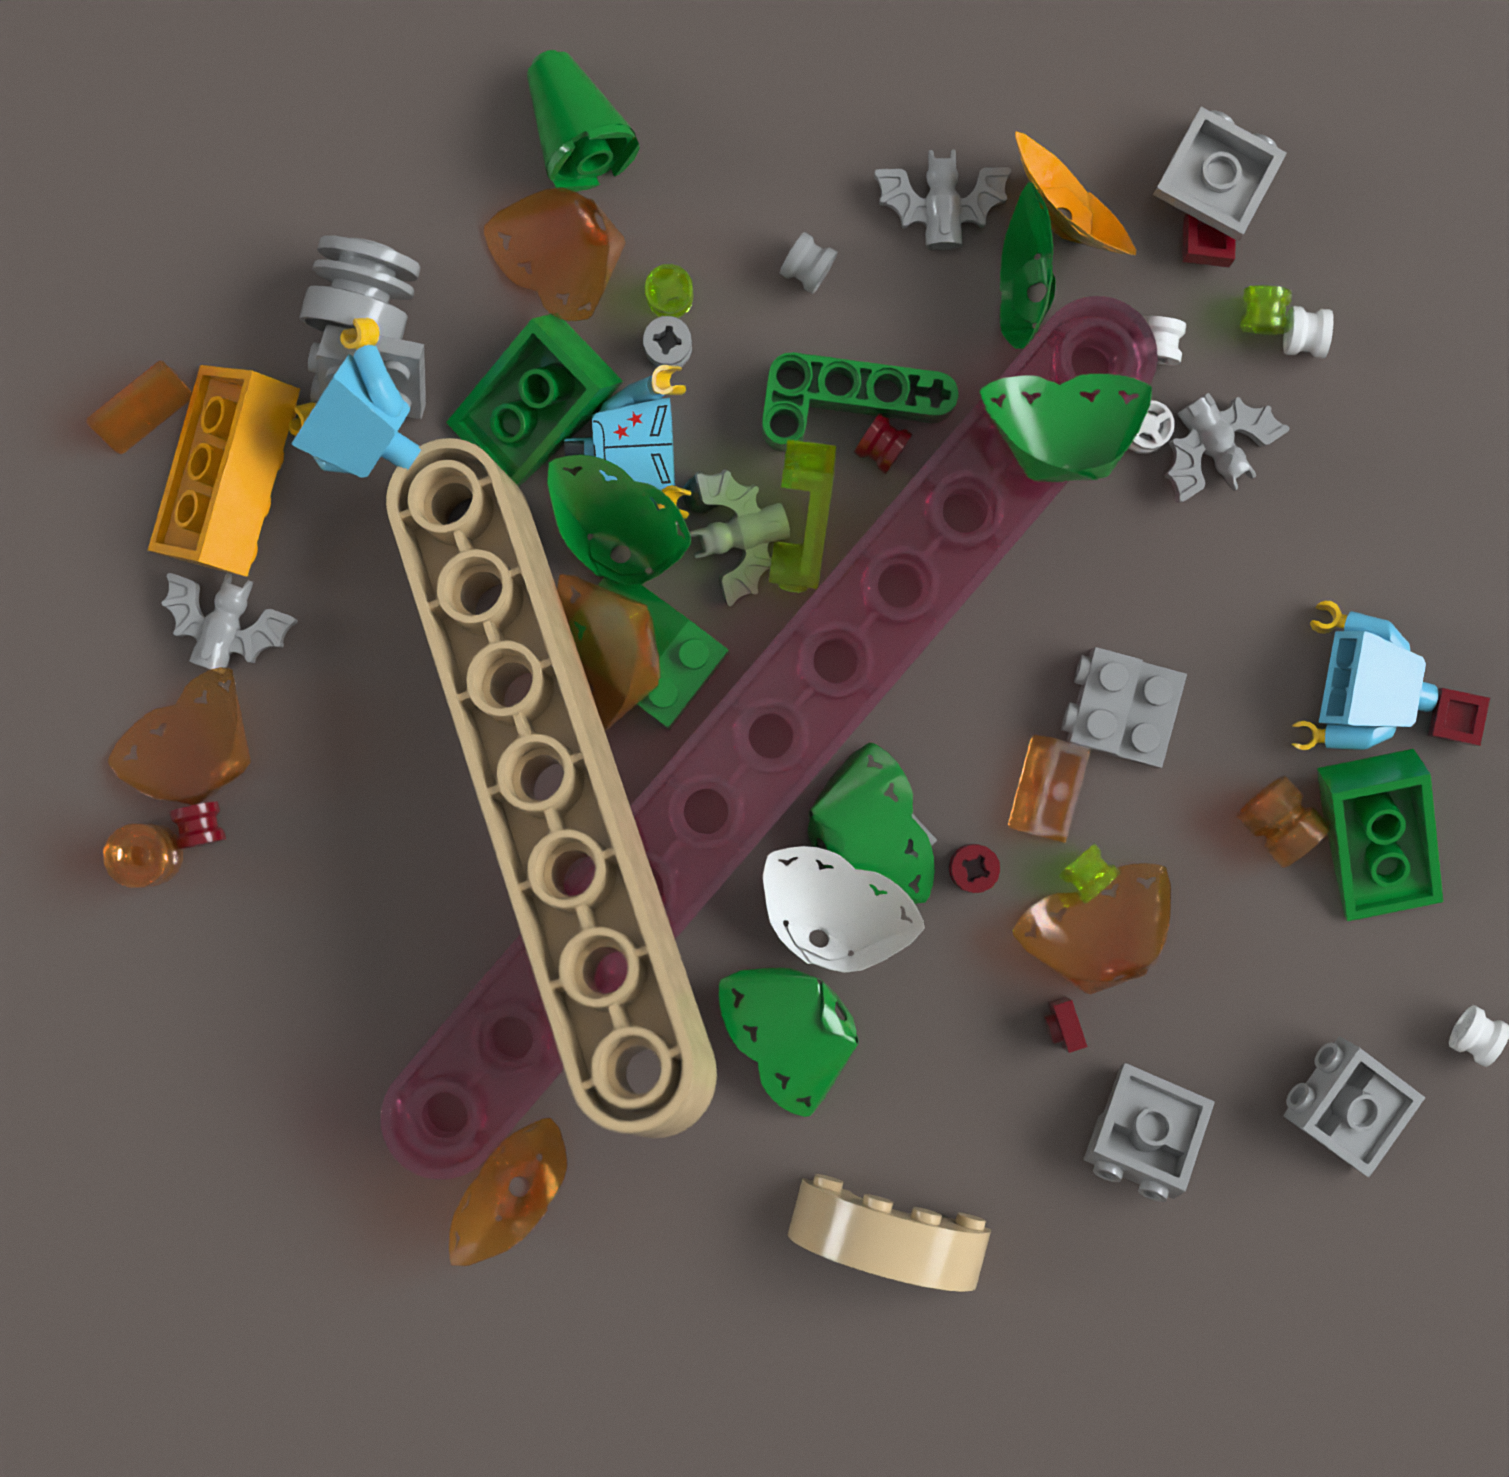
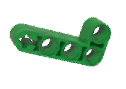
(861, 397)

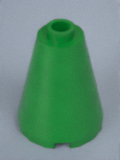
(577, 124)

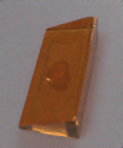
(140, 407)
(1049, 788)

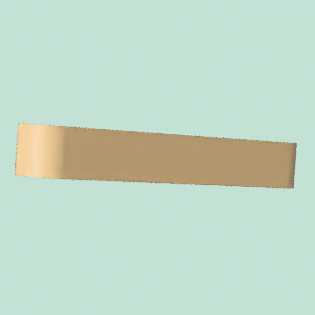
(585, 817)

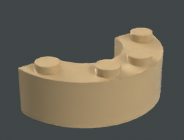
(886, 1241)

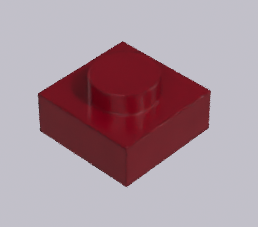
(1206, 244)
(1459, 717)
(1064, 1025)

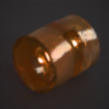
(1283, 821)
(142, 855)

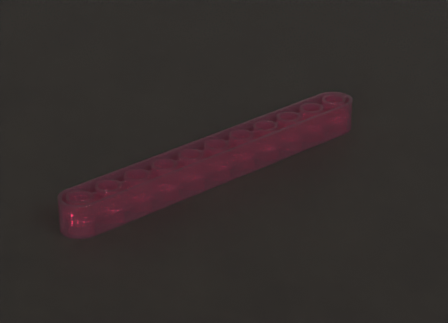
(779, 684)

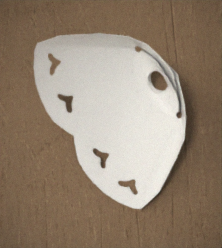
(839, 905)

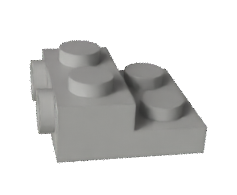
(1220, 172)
(402, 360)
(1123, 707)
(1352, 1105)
(1149, 1134)

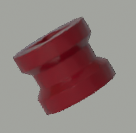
(883, 443)
(197, 825)
(967, 864)

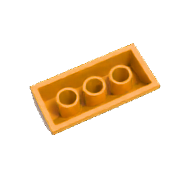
(224, 469)

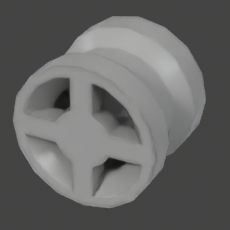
(808, 262)
(667, 350)

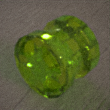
(672, 283)
(1266, 309)
(1089, 873)

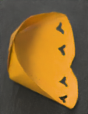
(1091, 220)

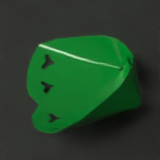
(1026, 236)
(1064, 432)
(616, 515)
(869, 826)
(794, 1034)

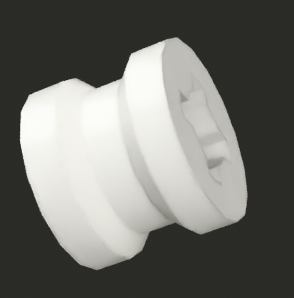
(1308, 332)
(1167, 335)
(1157, 424)
(1479, 1036)

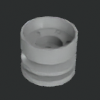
(362, 283)

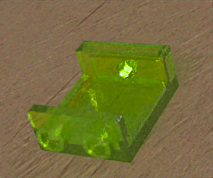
(811, 469)

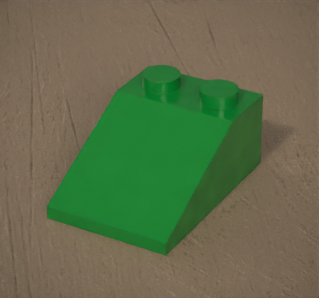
(535, 397)
(685, 655)
(1382, 833)

